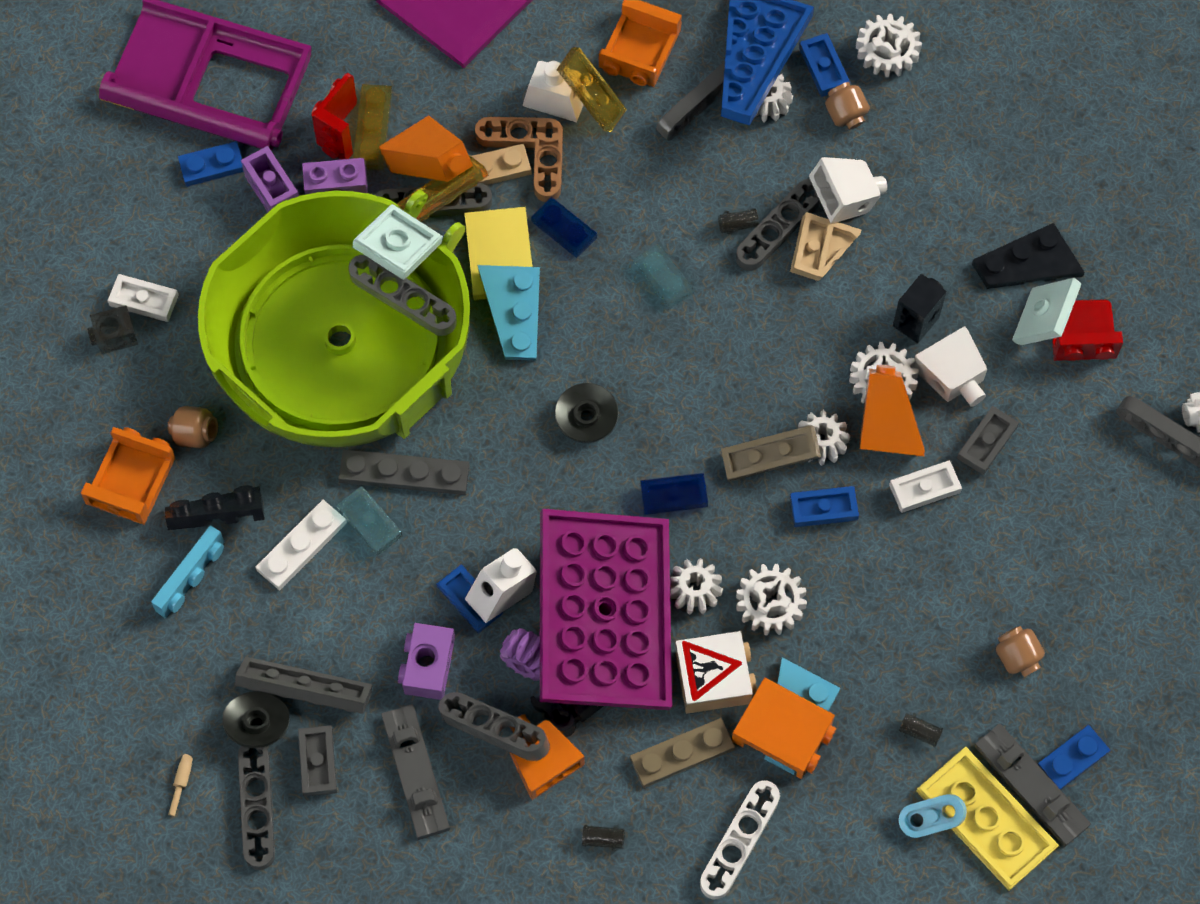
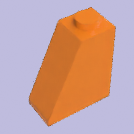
(426, 152)
(888, 415)

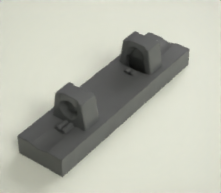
(415, 772)
(1032, 785)

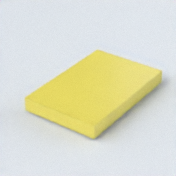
(496, 240)

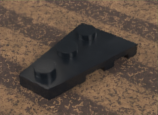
(1028, 259)
(226, 507)

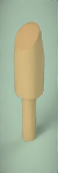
(180, 781)

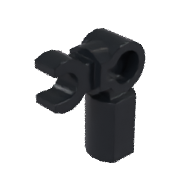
(564, 718)

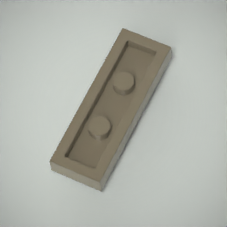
(771, 453)
(682, 752)

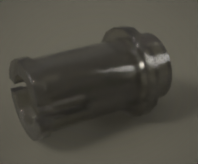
(737, 221)
(920, 729)
(603, 837)

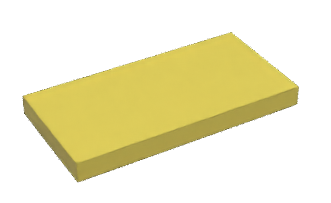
(995, 822)

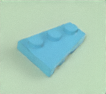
(514, 307)
(807, 686)

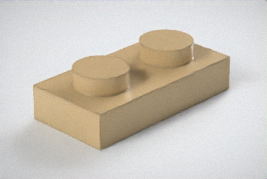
(504, 164)

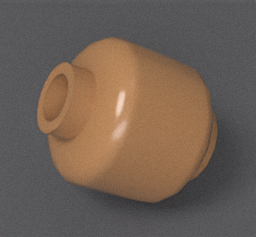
(847, 105)
(193, 427)
(1020, 651)

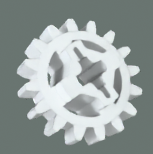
(891, 41)
(882, 357)
(782, 606)

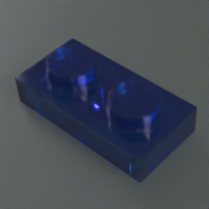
(564, 227)
(674, 493)

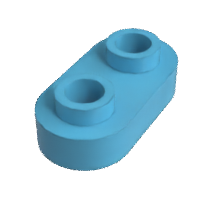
(933, 815)

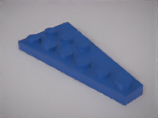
(757, 47)

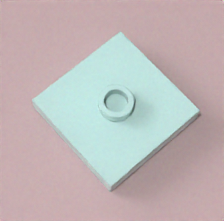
(397, 241)
(1046, 311)

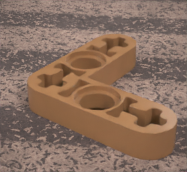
(542, 145)

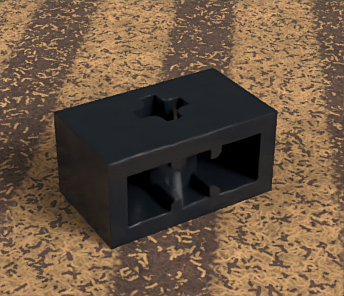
(919, 308)

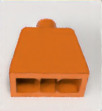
(557, 765)

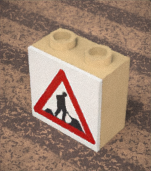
(715, 672)

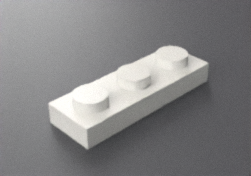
(301, 545)

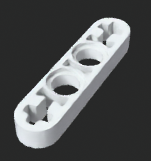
(737, 838)

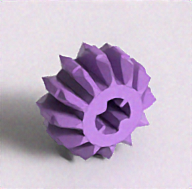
(522, 653)

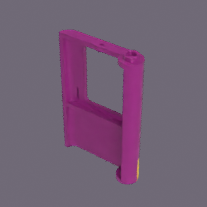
(169, 60)

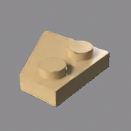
(820, 245)

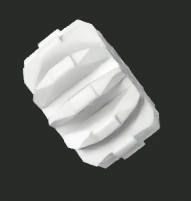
(777, 101)
(834, 435)
(684, 594)

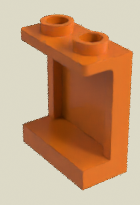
(640, 42)
(130, 475)
(785, 727)

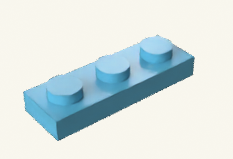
(189, 572)

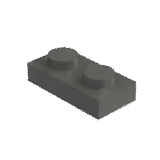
(988, 440)
(317, 761)

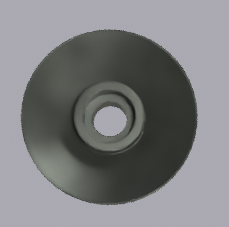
(586, 399)
(252, 709)

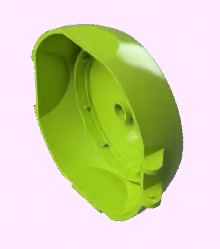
(290, 289)

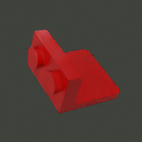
(328, 118)
(1088, 333)

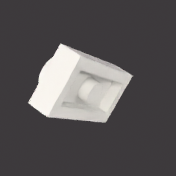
(143, 297)
(925, 486)

